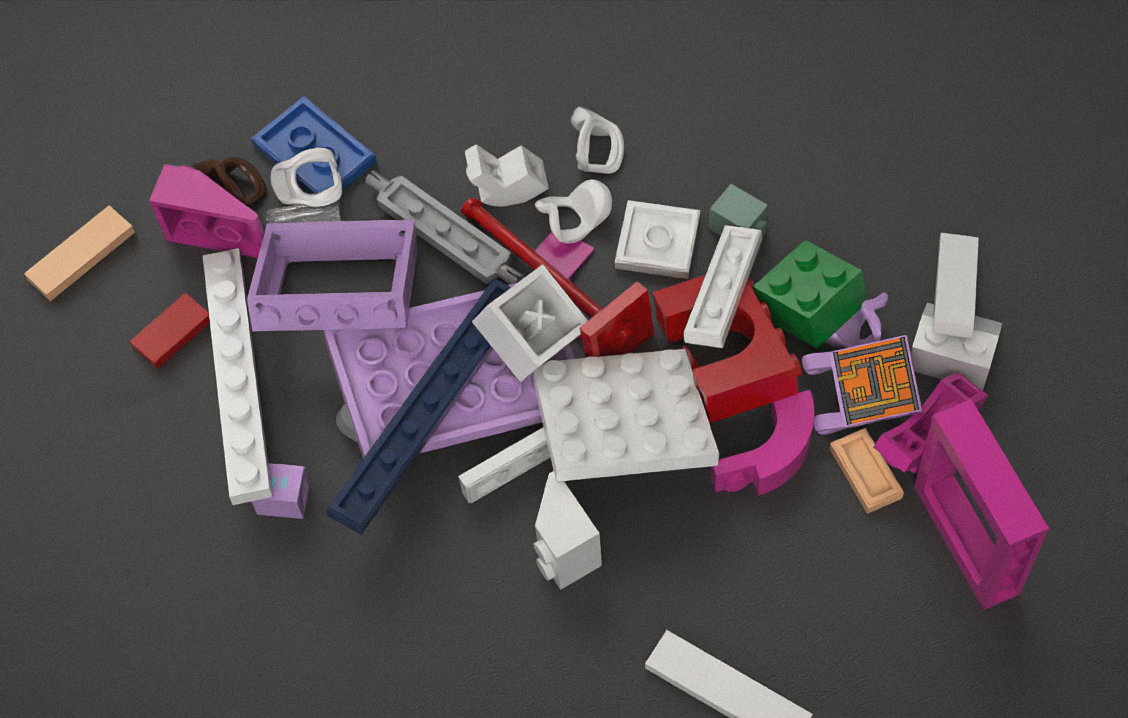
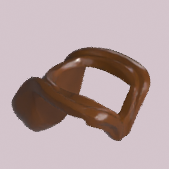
(220, 170)

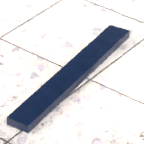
(414, 421)

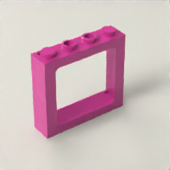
(964, 442)

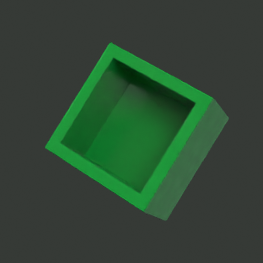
(812, 293)

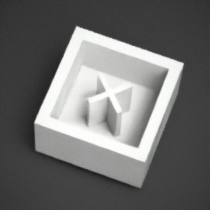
(530, 322)

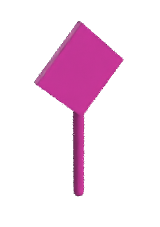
(564, 256)

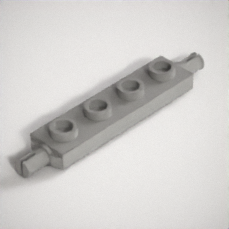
(444, 229)

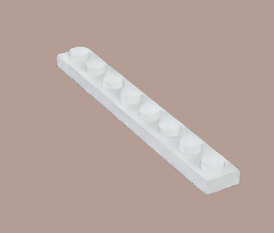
(236, 378)

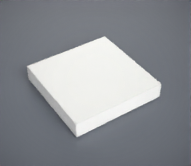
(657, 239)

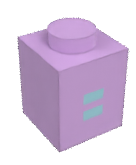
(289, 492)

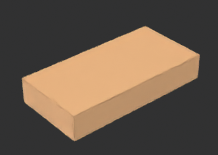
(866, 470)

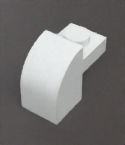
(506, 180)

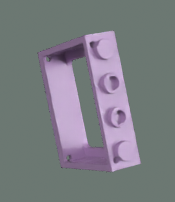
(332, 243)

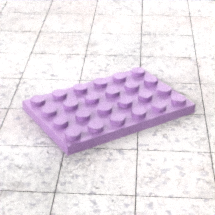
(385, 364)

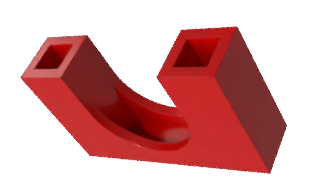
(744, 381)

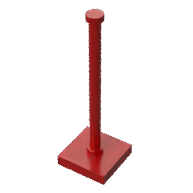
(612, 329)

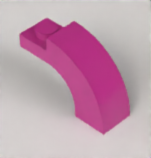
(905, 443)
(778, 457)

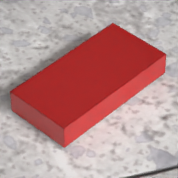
(170, 331)

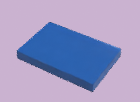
(308, 127)

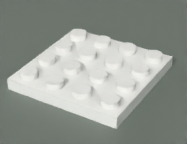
(623, 415)

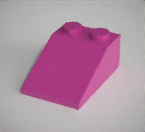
(203, 214)

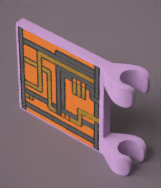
(870, 381)

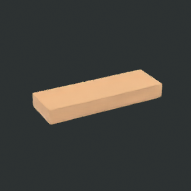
(79, 253)

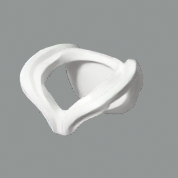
(589, 124)
(285, 183)
(589, 200)

